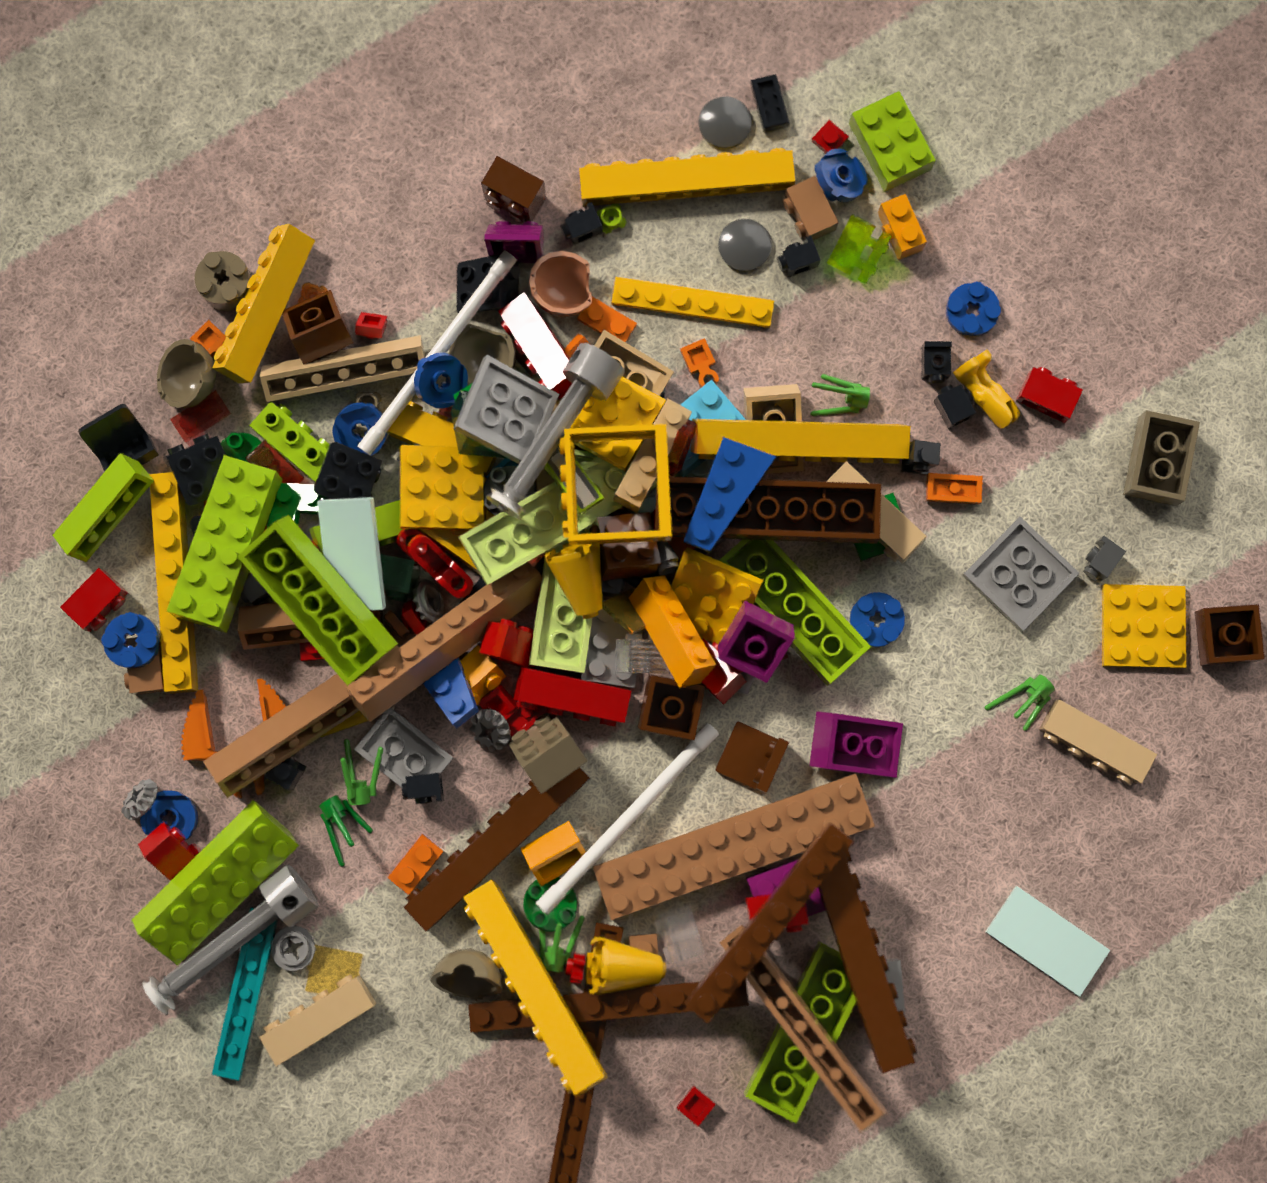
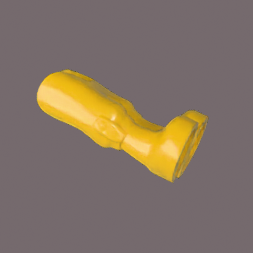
(986, 392)

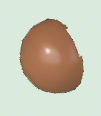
(561, 283)

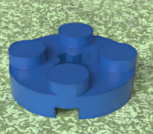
(832, 184)
(975, 294)
(426, 376)
(346, 422)
(889, 609)
(115, 639)
(179, 804)

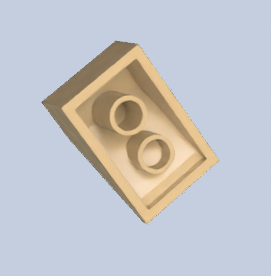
(636, 365)
(775, 404)

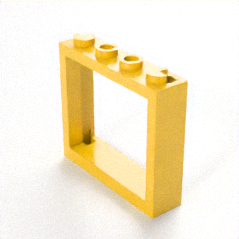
(568, 475)

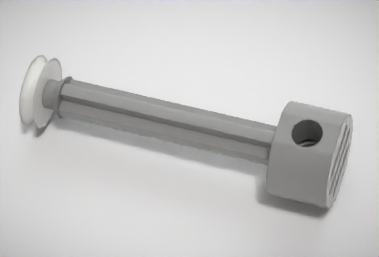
(591, 374)
(276, 906)

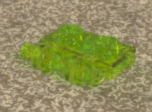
(852, 244)

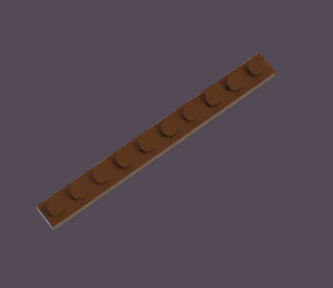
(594, 1007)
(576, 1108)

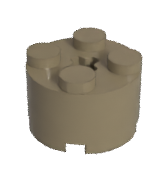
(217, 268)

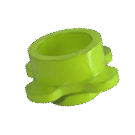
(615, 211)

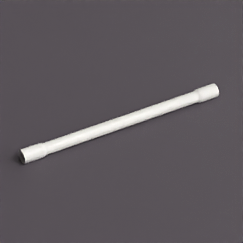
(495, 275)
(559, 890)

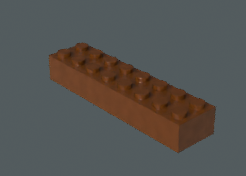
(788, 511)

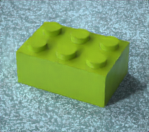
(891, 141)

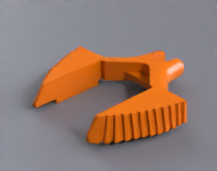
(198, 735)

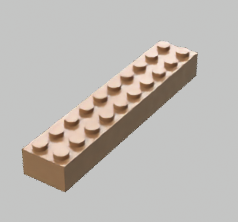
(730, 846)

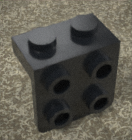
(473, 272)
(118, 433)
(196, 467)
(347, 473)

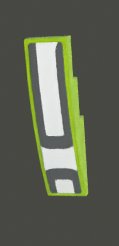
(587, 492)

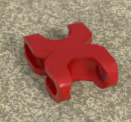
(435, 562)

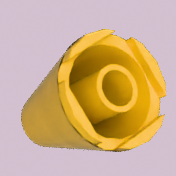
(579, 576)
(621, 967)

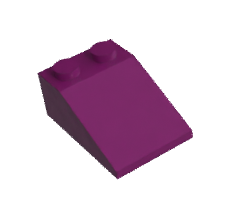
(521, 241)
(856, 744)

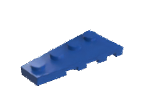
(729, 484)
(453, 693)

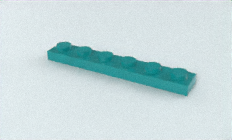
(243, 1004)

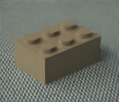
(1161, 458)
(546, 752)

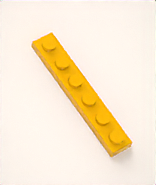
(692, 302)

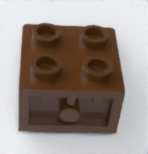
(751, 757)

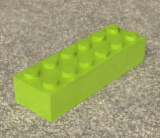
(229, 523)
(317, 599)
(820, 630)
(214, 883)
(783, 1074)

